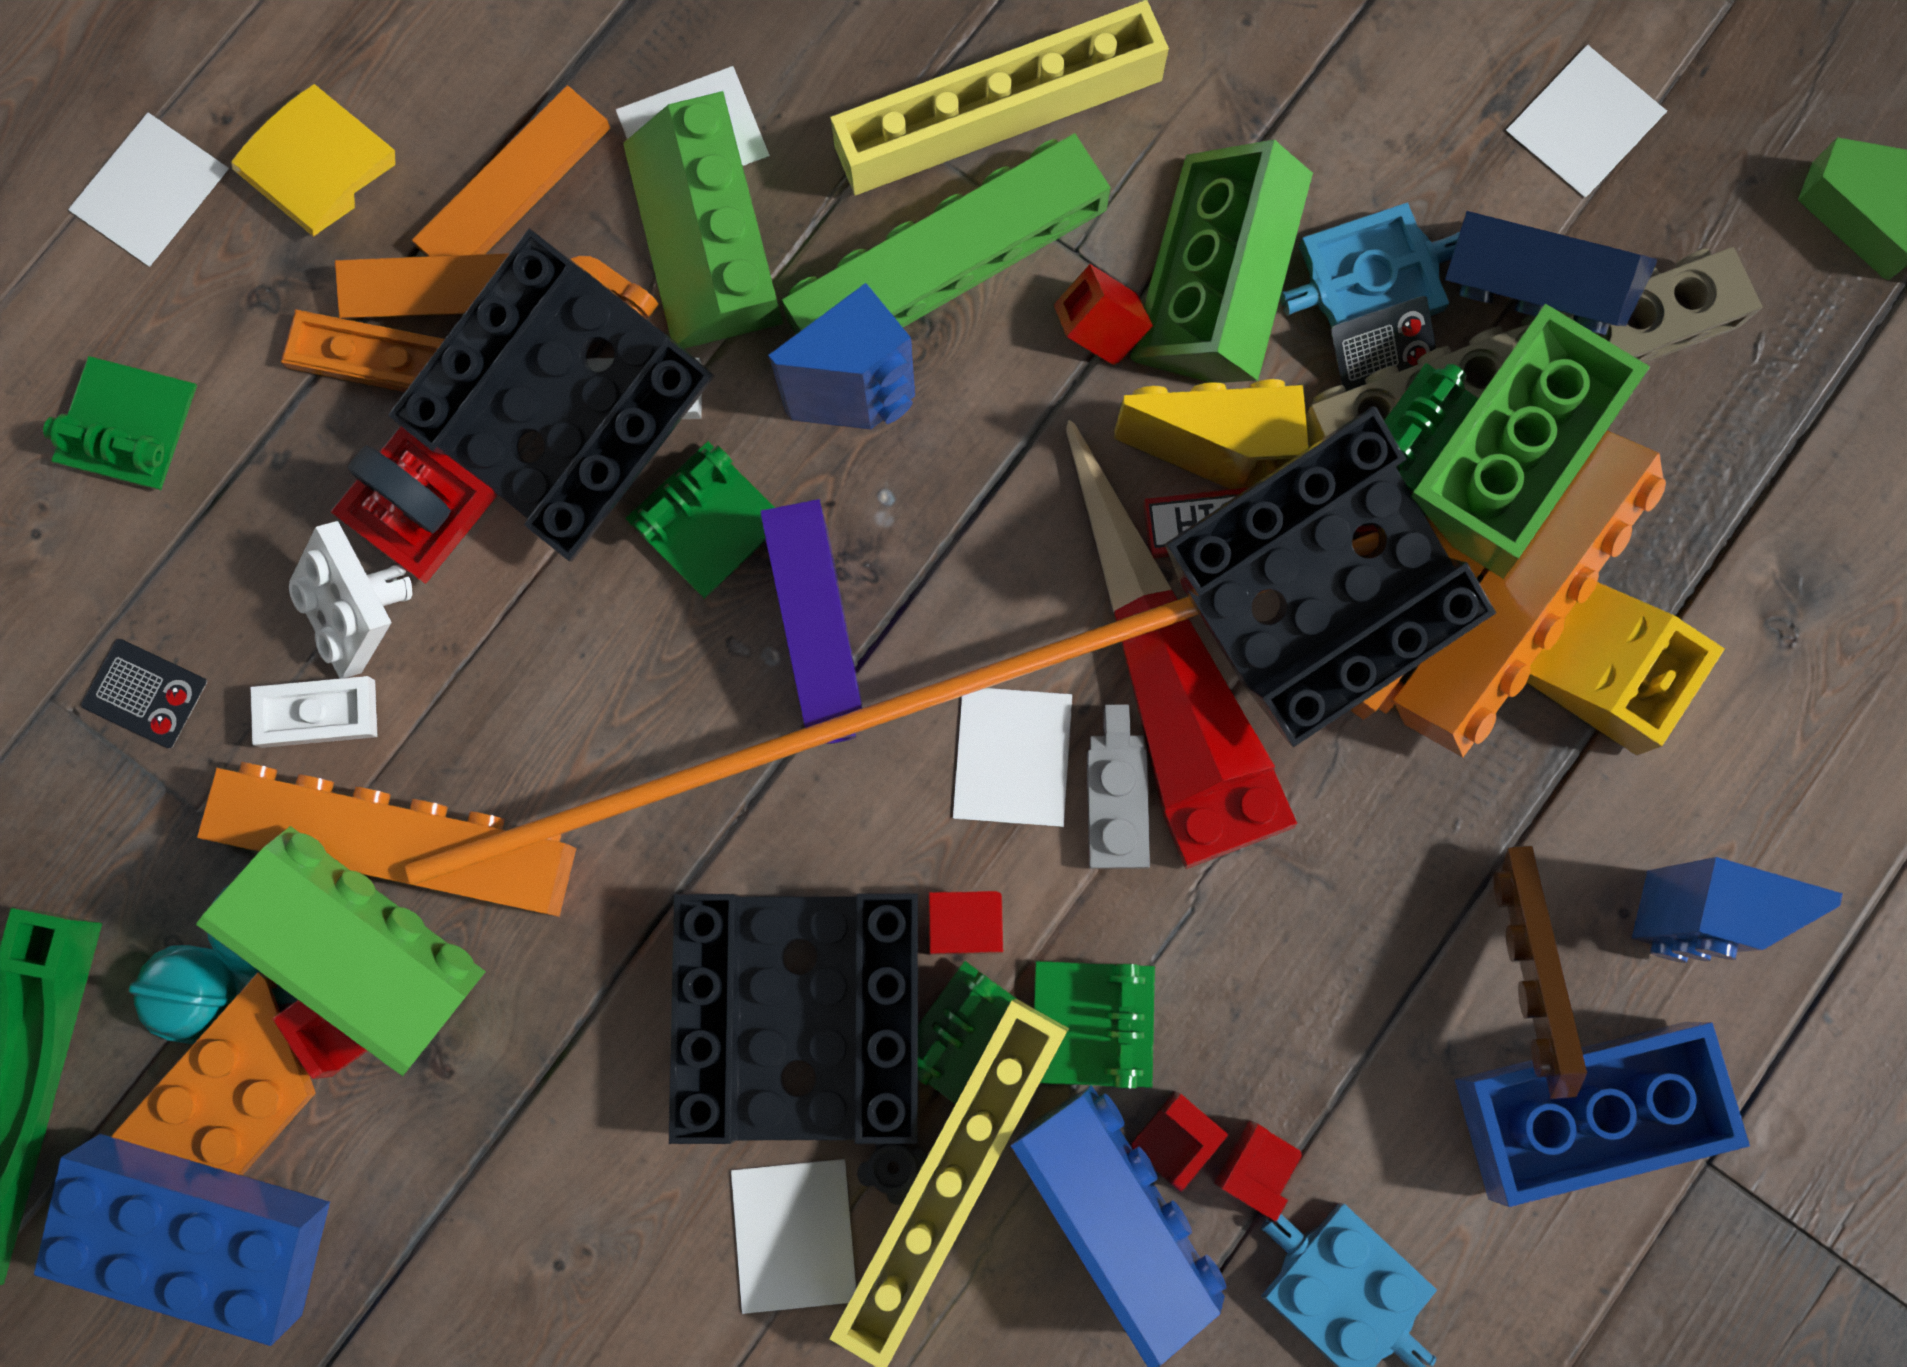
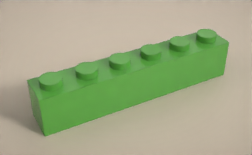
(965, 237)

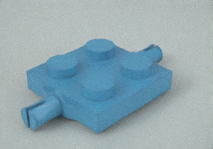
(1371, 267)
(1348, 1291)

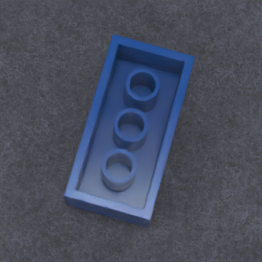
(1639, 1110)
(181, 1238)

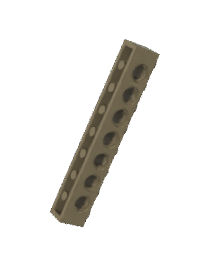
(1712, 284)

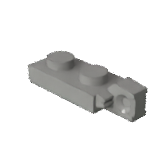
(1117, 795)

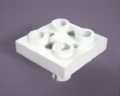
(343, 600)

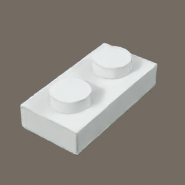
(313, 712)

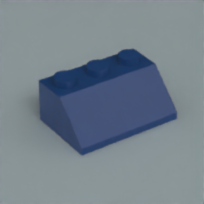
(847, 366)
(1723, 909)

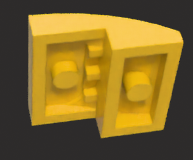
(313, 159)

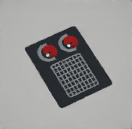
(1383, 340)
(144, 693)

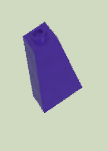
(812, 612)

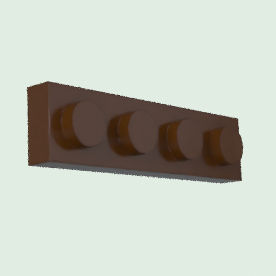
(1544, 990)

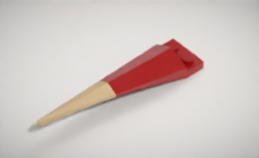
(1203, 752)

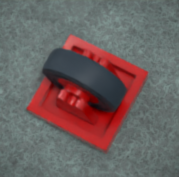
(412, 502)

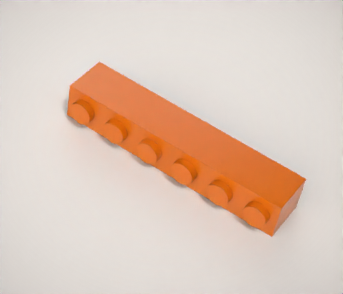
(1464, 684)
(381, 839)

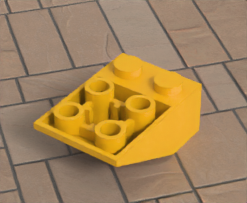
(1218, 431)
(1625, 668)

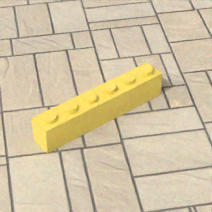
(1000, 97)
(948, 1184)

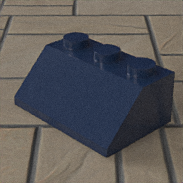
(1549, 269)

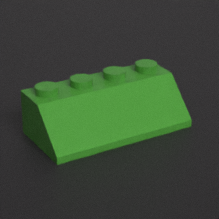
(701, 223)
(1224, 262)
(1526, 439)
(342, 948)

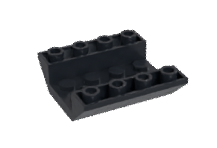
(524, 368)
(1342, 617)
(748, 1017)

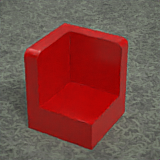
(1102, 315)
(966, 923)
(316, 1042)
(1179, 1140)
(1259, 1170)

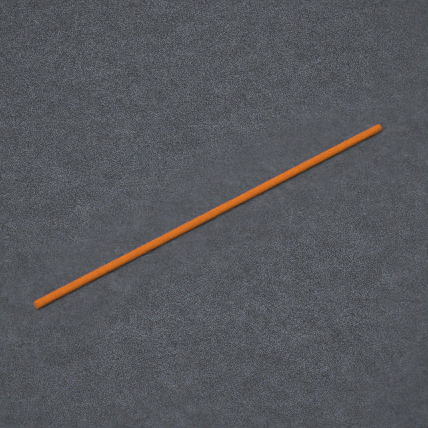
(814, 735)

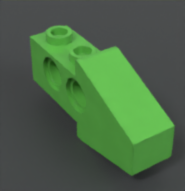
(1863, 200)

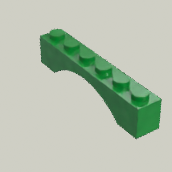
(41, 990)

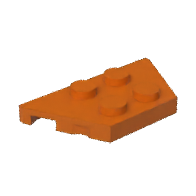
(227, 1090)

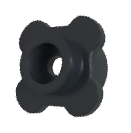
(893, 1184)

